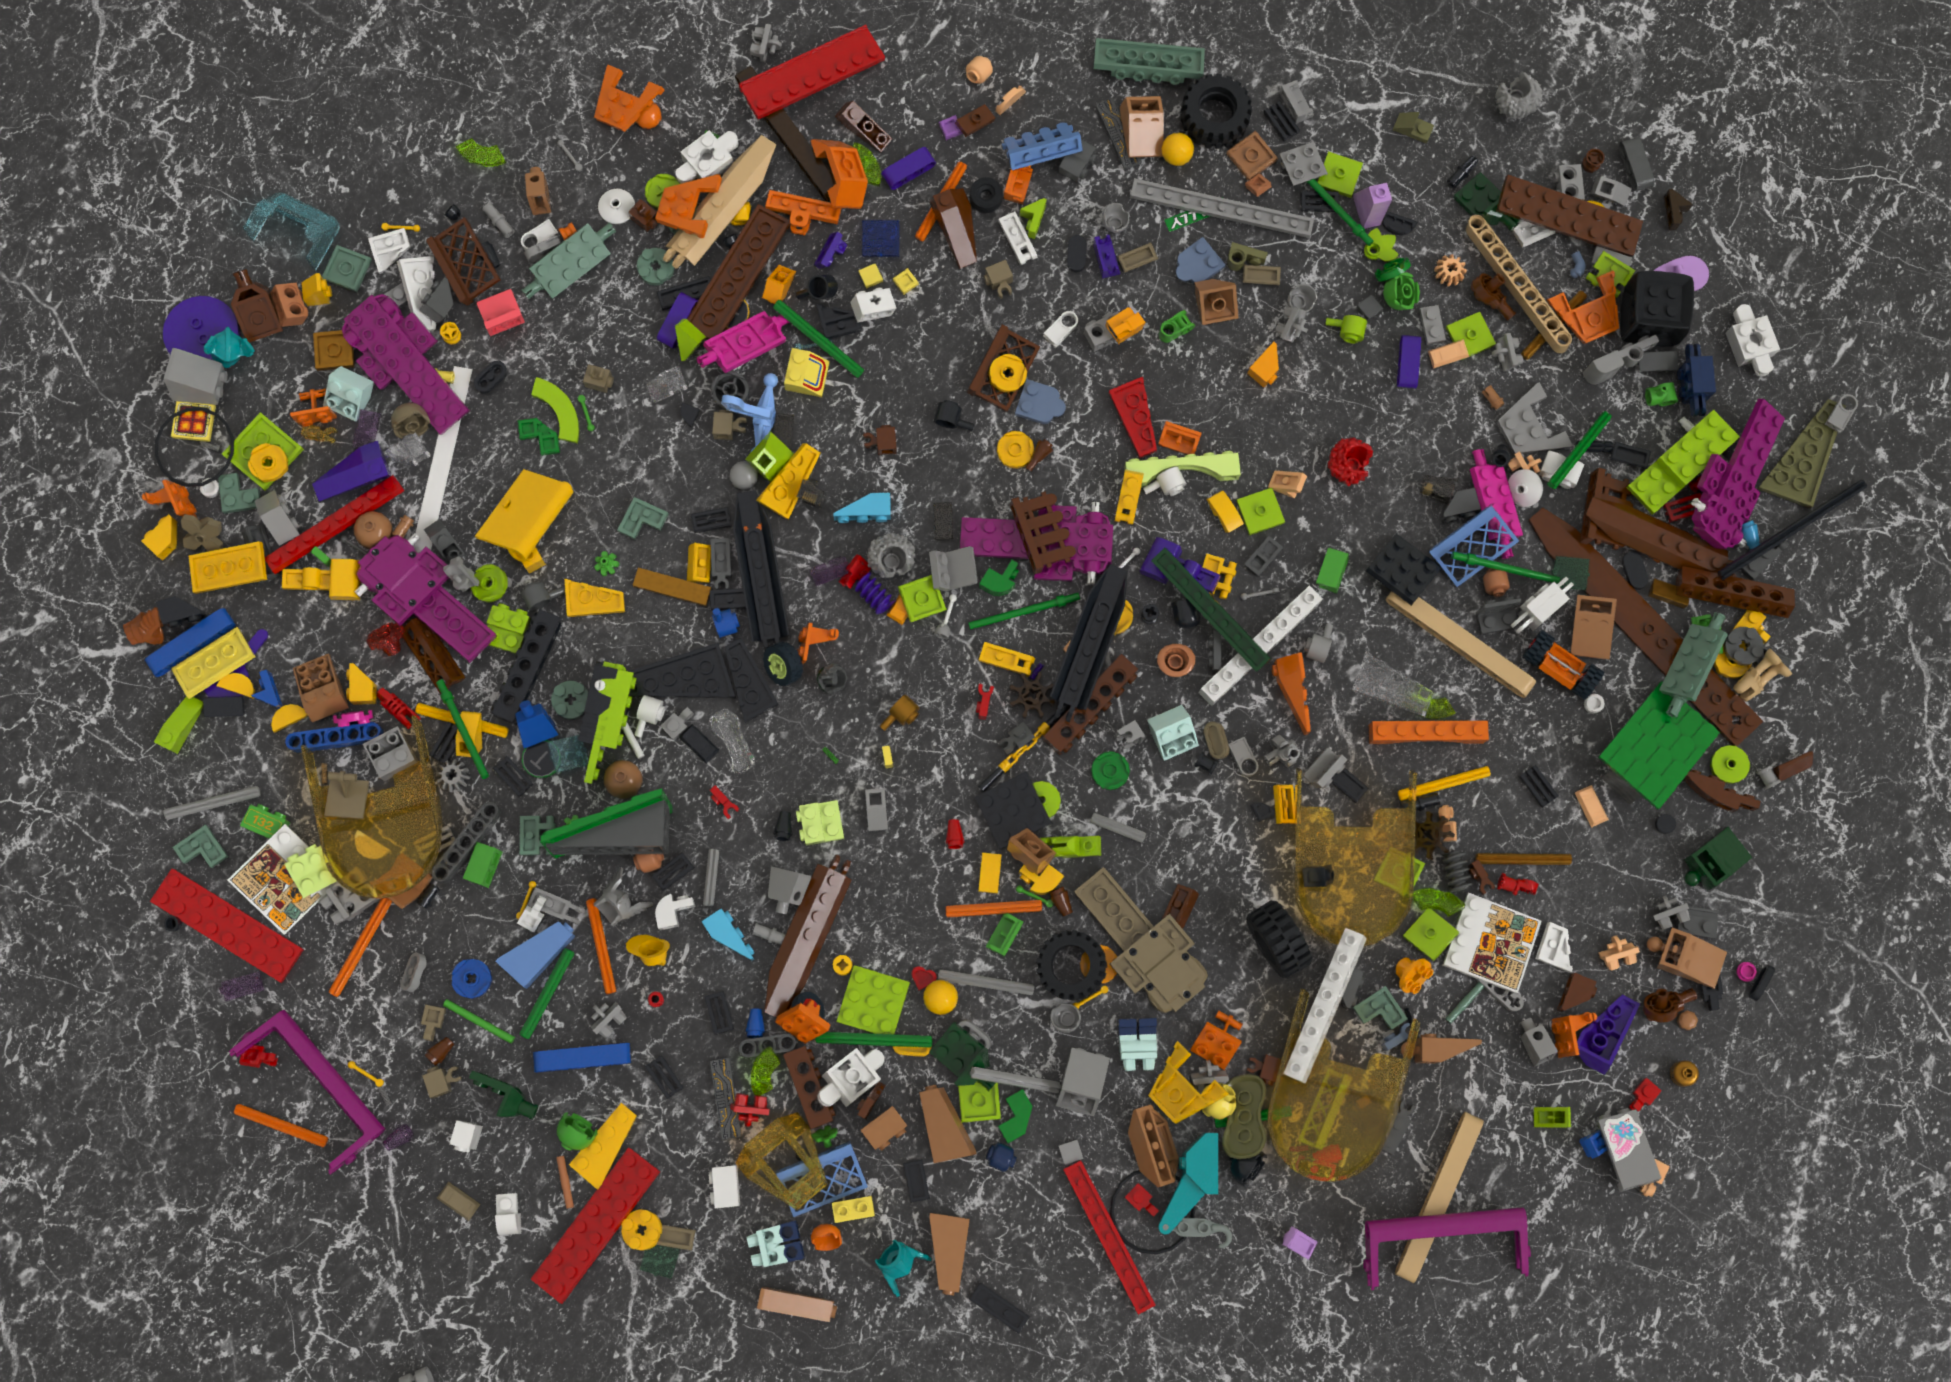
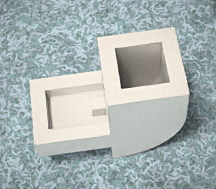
(666, 910)
(507, 1216)

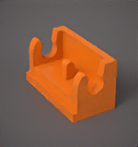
(1018, 184)
(1179, 438)

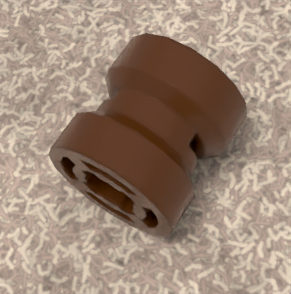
(1593, 156)

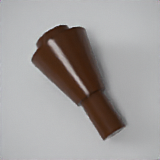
(1041, 451)

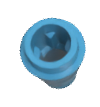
(1750, 534)

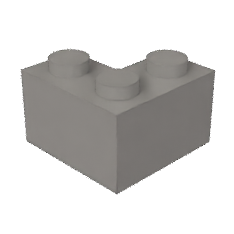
(274, 514)

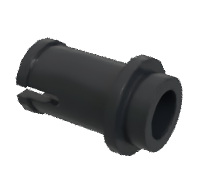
(428, 896)

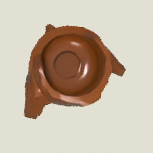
(145, 628)

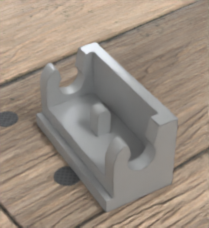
(1295, 102)
(1131, 733)

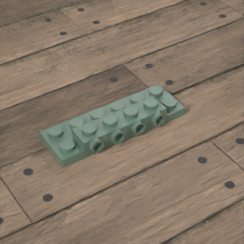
(1149, 60)

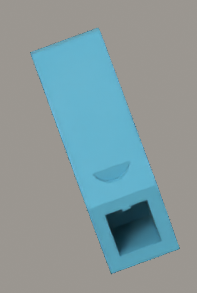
(871, 507)
(722, 931)

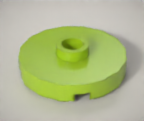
(488, 574)
(1721, 768)
(1051, 796)

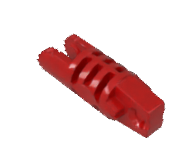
(396, 707)

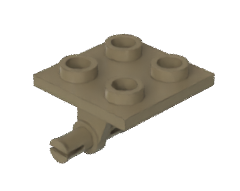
(346, 796)

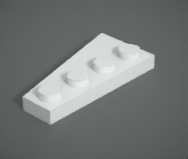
(417, 280)

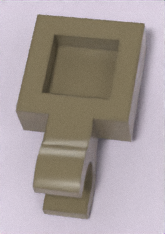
(432, 1019)

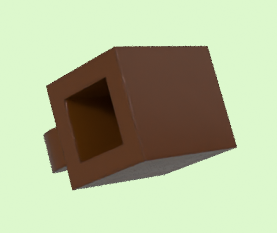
(643, 215)
(884, 441)
(1267, 1068)

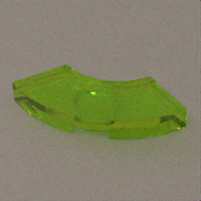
(480, 154)
(870, 164)
(1439, 709)
(1435, 899)
(762, 1070)

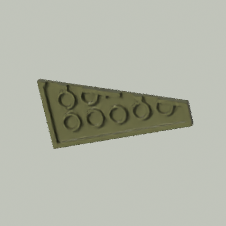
(1804, 463)

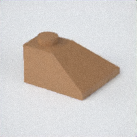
(1216, 301)

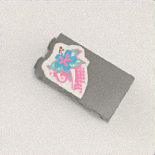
(1628, 1149)

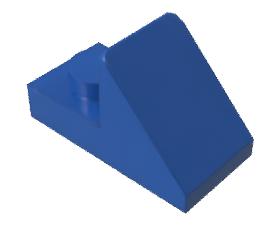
(270, 694)
(1593, 1144)

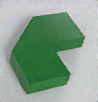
(547, 437)
(1021, 1109)

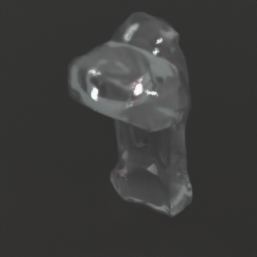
(728, 728)

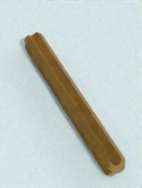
(1539, 340)
(1524, 859)

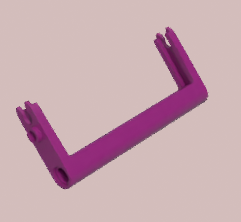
(327, 1077)
(1446, 1225)

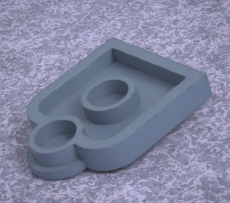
(1198, 262)
(1039, 403)

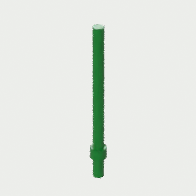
(1356, 228)
(1471, 559)
(1060, 601)
(447, 699)

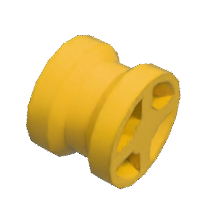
(448, 329)
(844, 967)

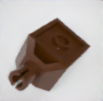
(254, 308)

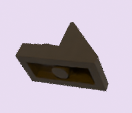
(1674, 206)

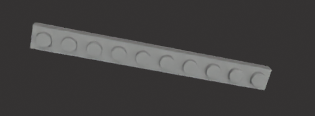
(1222, 208)

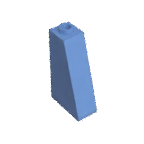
(536, 954)

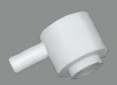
(1170, 481)
(650, 711)

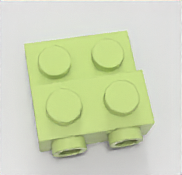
(820, 822)
(309, 871)

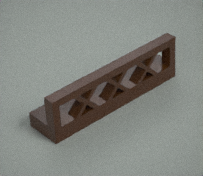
(433, 650)

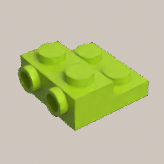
(508, 626)

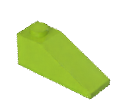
(179, 724)

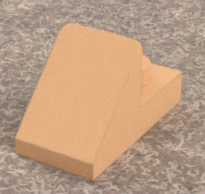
(1287, 482)

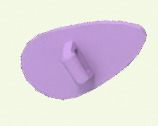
(1689, 266)

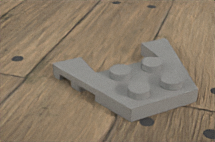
(1523, 429)

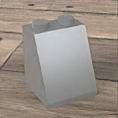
(194, 378)
(1083, 1081)

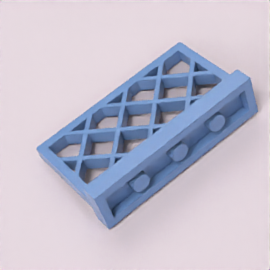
(1467, 530)
(826, 1158)

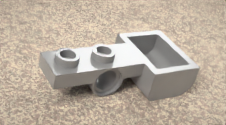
(1608, 365)

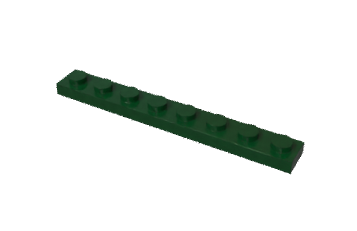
(1211, 609)

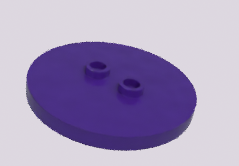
(195, 321)

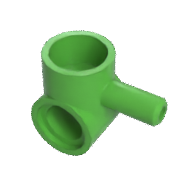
(1661, 395)

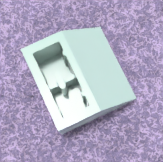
(347, 392)
(1173, 732)

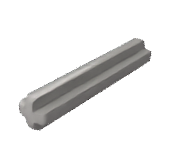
(1118, 827)
(711, 876)

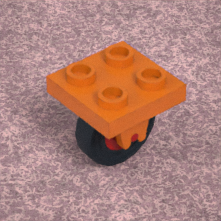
(804, 1018)

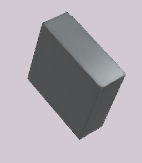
(1369, 307)

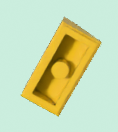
(699, 563)

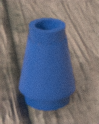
(755, 1024)

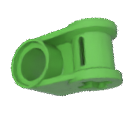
(1178, 325)

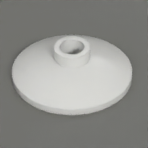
(615, 214)
(1532, 487)

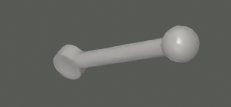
(578, 166)
(1244, 596)

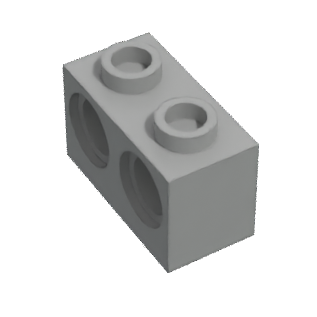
(1574, 184)
(1105, 339)

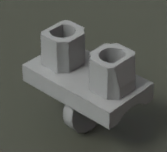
(765, 35)
(1294, 324)
(1506, 352)
(460, 575)
(1663, 917)
(601, 1025)
(1207, 1075)

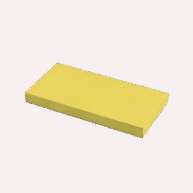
(213, 662)

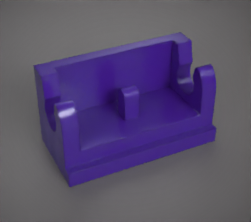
(1106, 256)

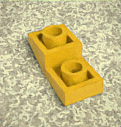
(1225, 510)

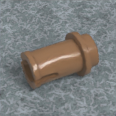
(1493, 398)
(403, 526)

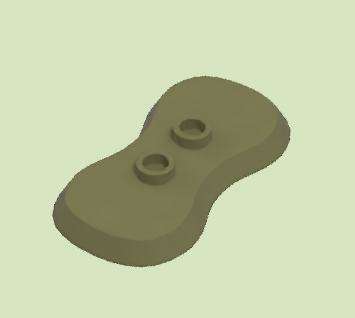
(1244, 1129)

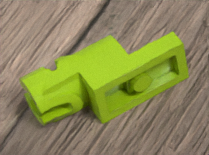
(1074, 846)

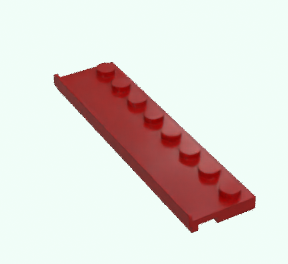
(811, 72)

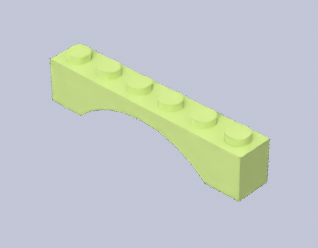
(1220, 466)

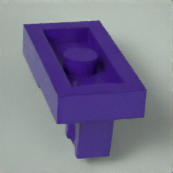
(833, 245)

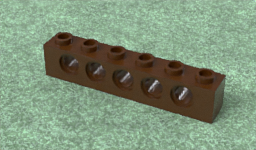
(1735, 592)
(1120, 666)

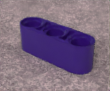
(908, 168)
(680, 310)
(1409, 361)

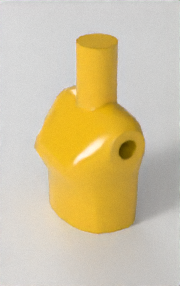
(743, 215)

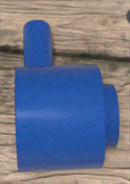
(725, 622)

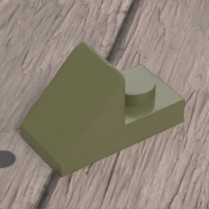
(1411, 126)

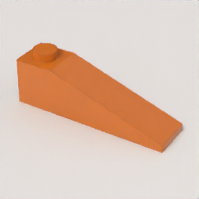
(1290, 676)

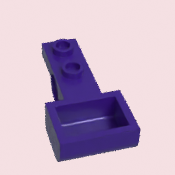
(1204, 576)

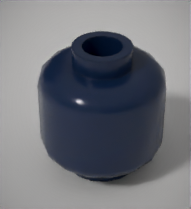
(1001, 1157)

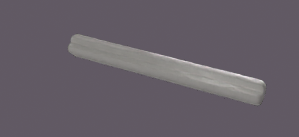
(212, 802)
(986, 982)
(1015, 1080)

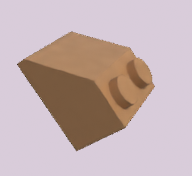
(1030, 851)
(884, 1128)

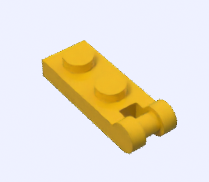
(1129, 496)
(1006, 658)

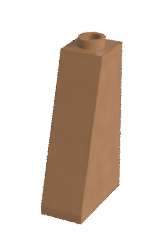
(944, 1128)
(949, 1245)
(796, 1304)

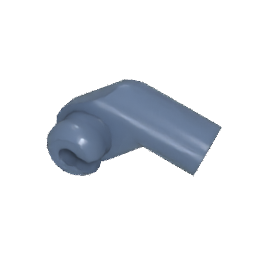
(1579, 265)

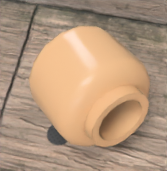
(979, 69)

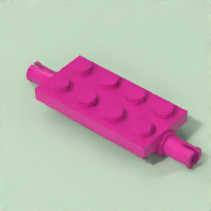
(744, 341)
(1494, 489)

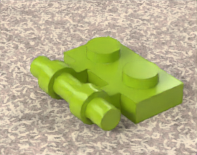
(1608, 263)

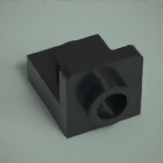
(1318, 876)

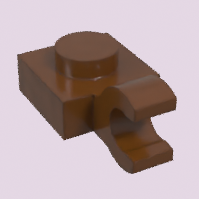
(1478, 872)

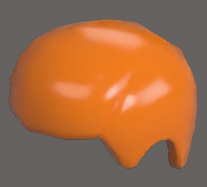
(649, 117)
(826, 1237)

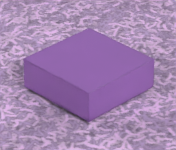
(949, 127)

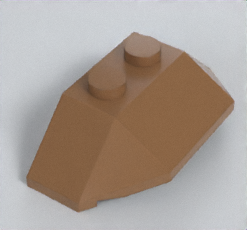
(1153, 1146)

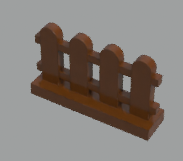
(1599, 487)
(1032, 543)

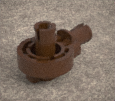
(1488, 291)
(1666, 1004)

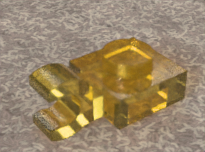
(315, 433)

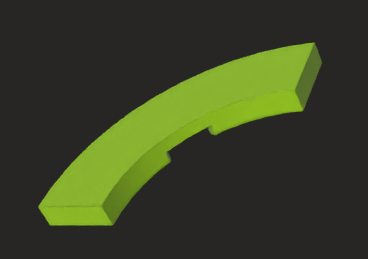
(561, 405)

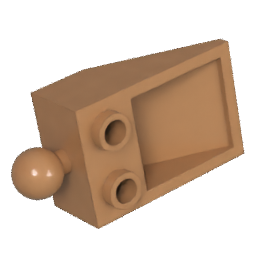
(1692, 959)
(1436, 1050)

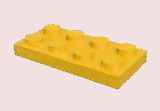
(227, 567)

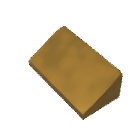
(1667, 593)

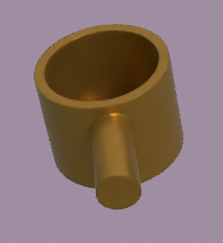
(903, 711)

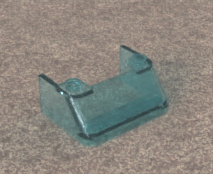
(320, 226)

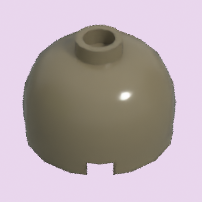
(409, 419)

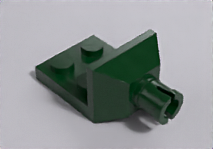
(1481, 199)
(960, 1053)
(513, 1101)

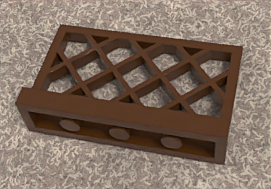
(452, 272)
(992, 353)

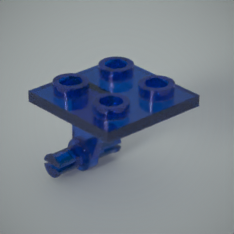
(880, 238)

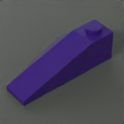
(355, 471)
(1604, 1036)

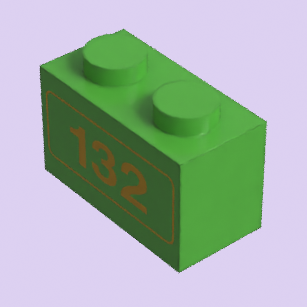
(263, 822)

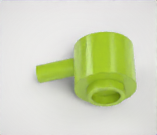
(1351, 326)

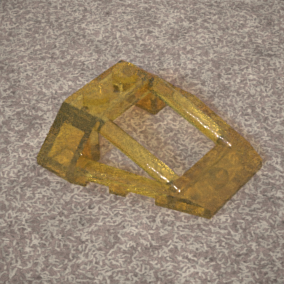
(752, 1155)

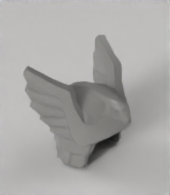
(616, 904)

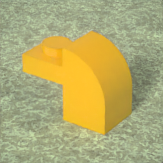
(1044, 883)

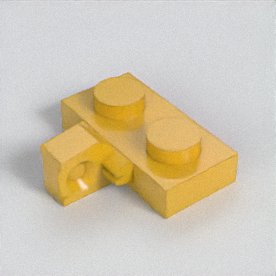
(1753, 620)

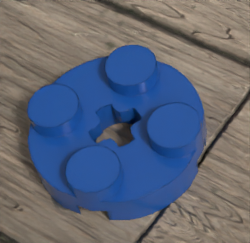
(460, 978)

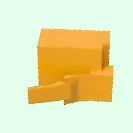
(1125, 325)

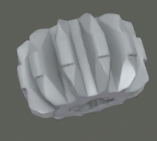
(449, 770)

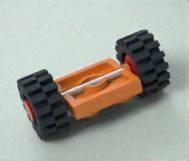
(1563, 665)

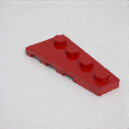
(1134, 413)

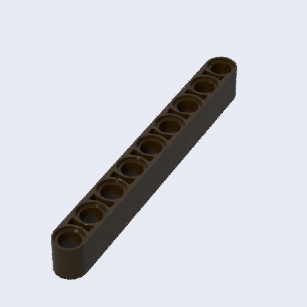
(796, 144)

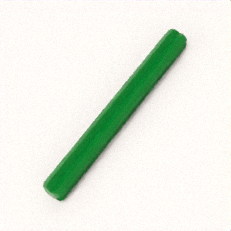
(547, 993)

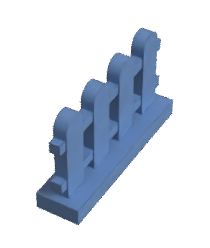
(1046, 150)

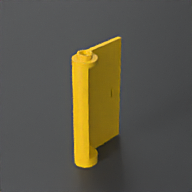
(525, 513)

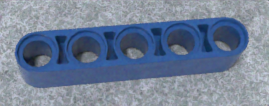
(190, 642)
(325, 737)
(582, 1057)

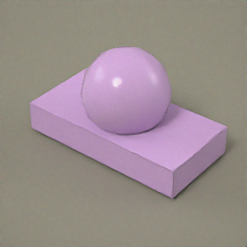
(1299, 1242)

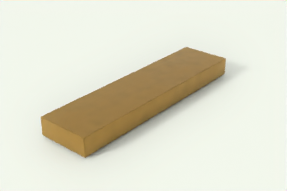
(672, 587)

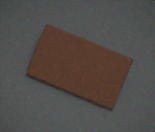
(1794, 766)
(1181, 904)

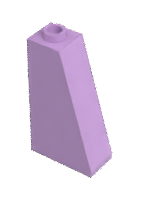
(1372, 204)

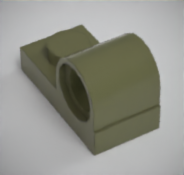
(1244, 253)

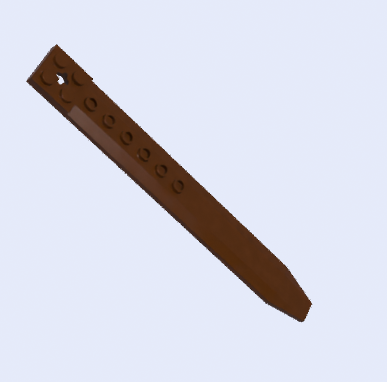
(1645, 625)

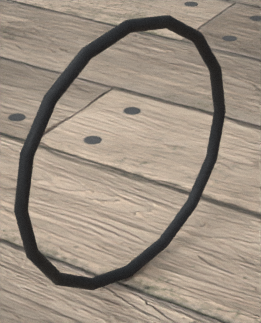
(220, 472)
(1123, 1238)

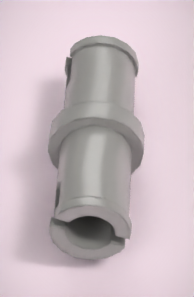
(498, 220)
(768, 934)

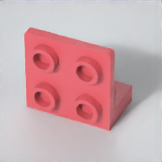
(500, 312)

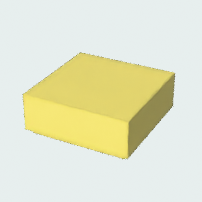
(870, 276)
(905, 281)
(887, 756)

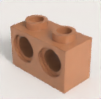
(284, 304)

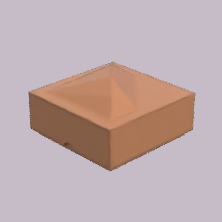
(1258, 185)

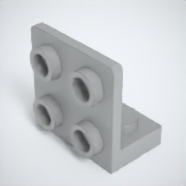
(953, 569)

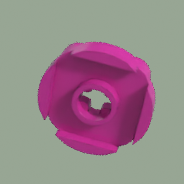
(349, 717)

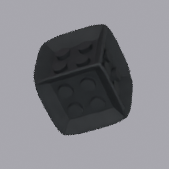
(1658, 306)

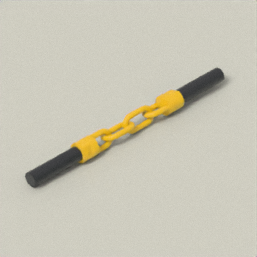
(1005, 765)

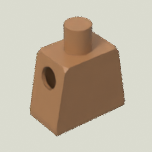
(537, 186)

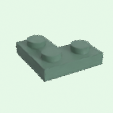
(233, 498)
(639, 513)
(201, 842)
(1383, 1004)

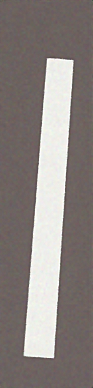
(440, 466)

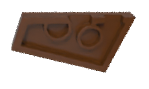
(867, 1105)

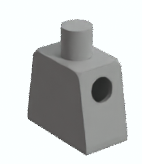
(787, 888)
(1540, 1049)

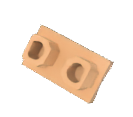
(1518, 462)
(1617, 950)

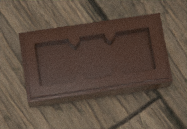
(975, 120)

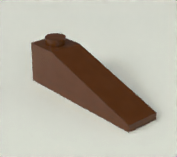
(956, 222)

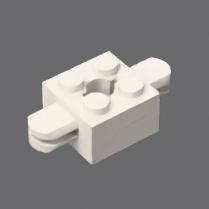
(714, 162)
(1745, 344)
(1539, 609)
(851, 1077)

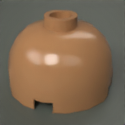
(372, 528)
(623, 779)

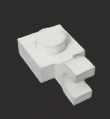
(531, 916)

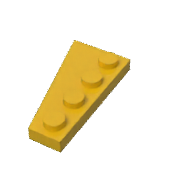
(783, 490)
(596, 1160)

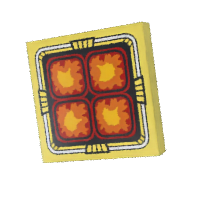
(193, 424)

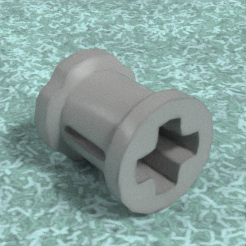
(1768, 777)

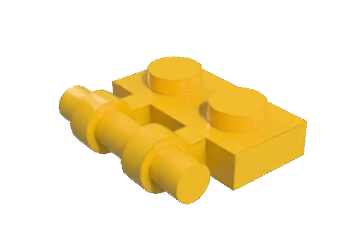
(1215, 565)

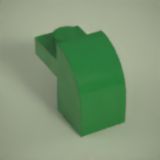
(998, 584)

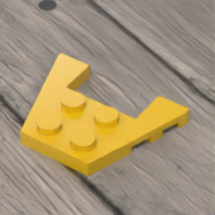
(1176, 1094)

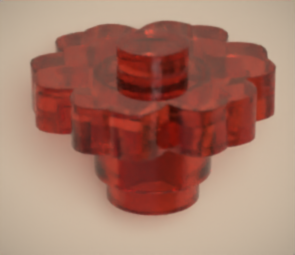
(386, 638)

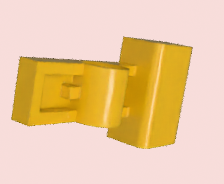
(339, 580)

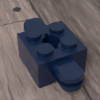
(1696, 379)

